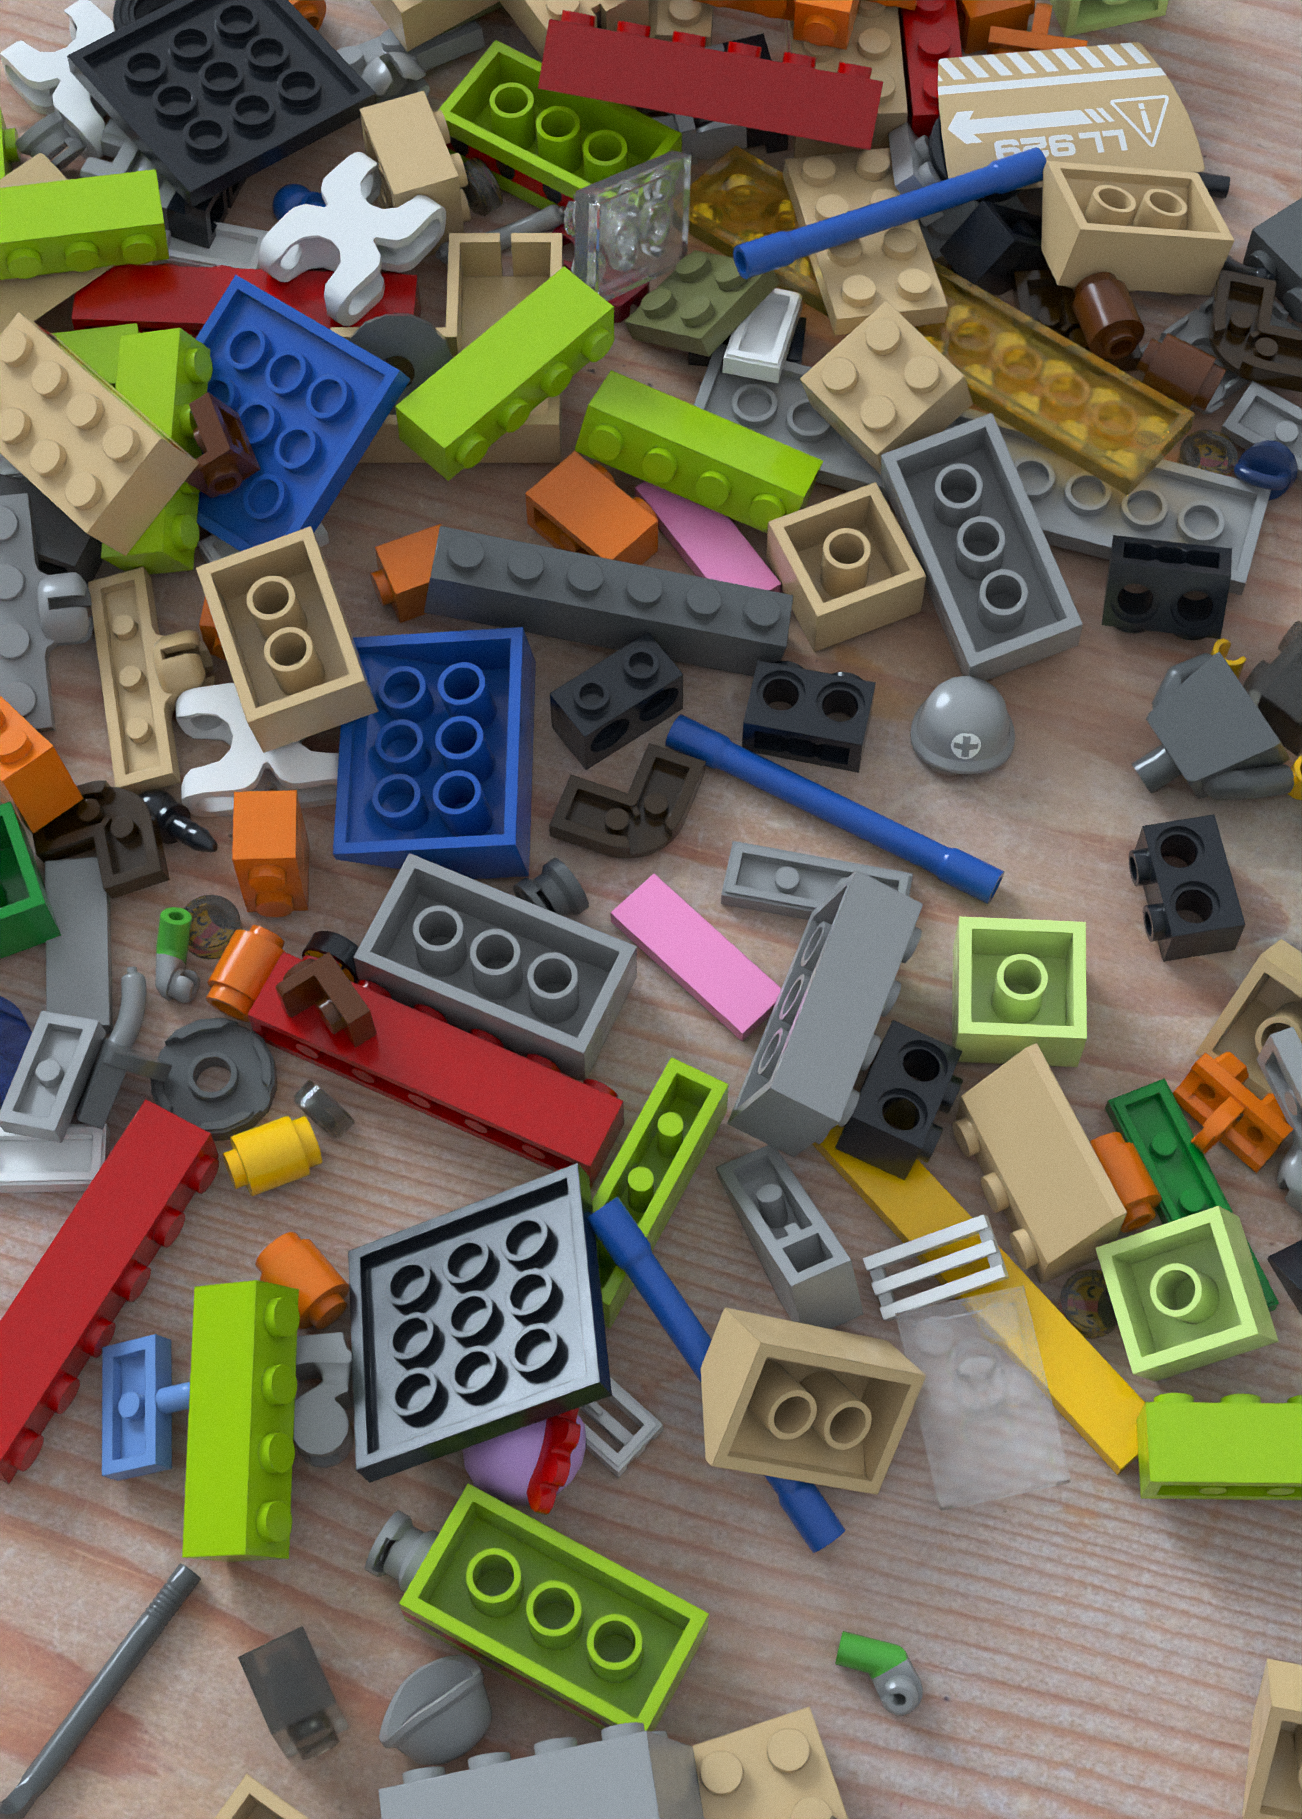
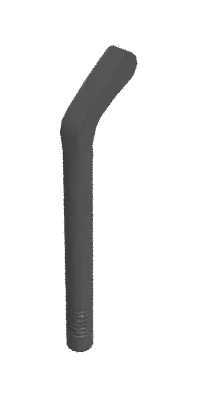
(99, 1693)

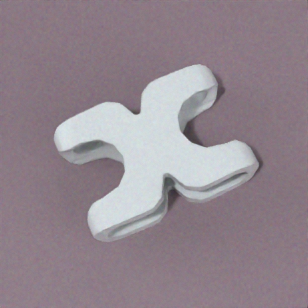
(48, 84)
(352, 238)
(209, 790)

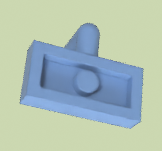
(139, 1407)

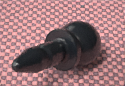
(176, 822)

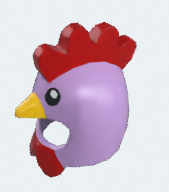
(529, 1463)

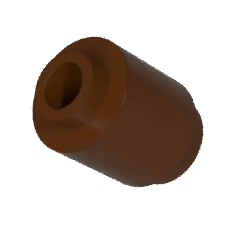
(1107, 316)
(1180, 371)

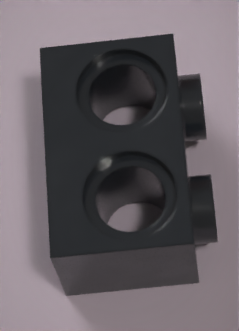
(1168, 573)
(616, 700)
(805, 730)
(1200, 887)
(898, 1099)

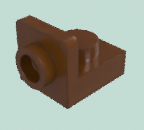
(225, 446)
(331, 992)

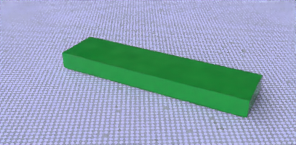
(1178, 1169)

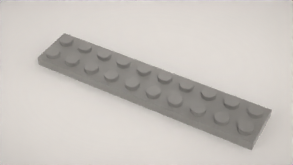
(1070, 503)

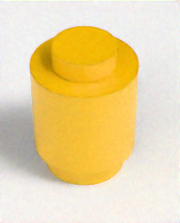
(272, 1154)

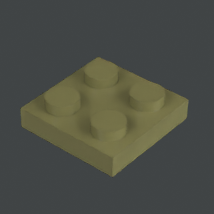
(699, 304)

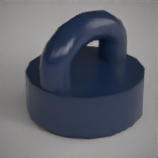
(1268, 466)

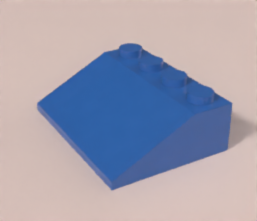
(444, 755)

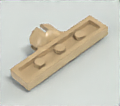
(142, 679)

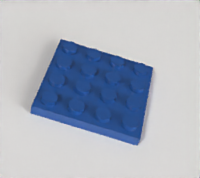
(304, 404)

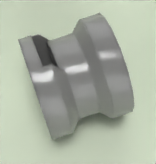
(51, 138)
(399, 1550)

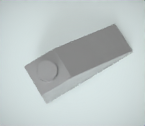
(791, 1240)

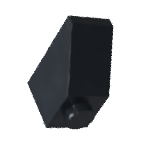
(994, 245)

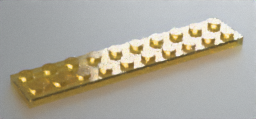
(1008, 359)

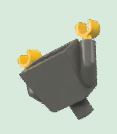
(1215, 734)

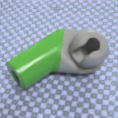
(171, 957)
(888, 1668)

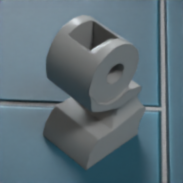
(320, 1418)

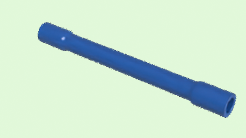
(785, 247)
(948, 864)
(634, 1255)

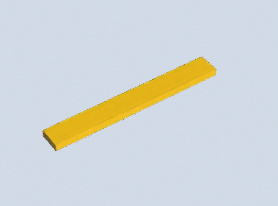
(1078, 1377)

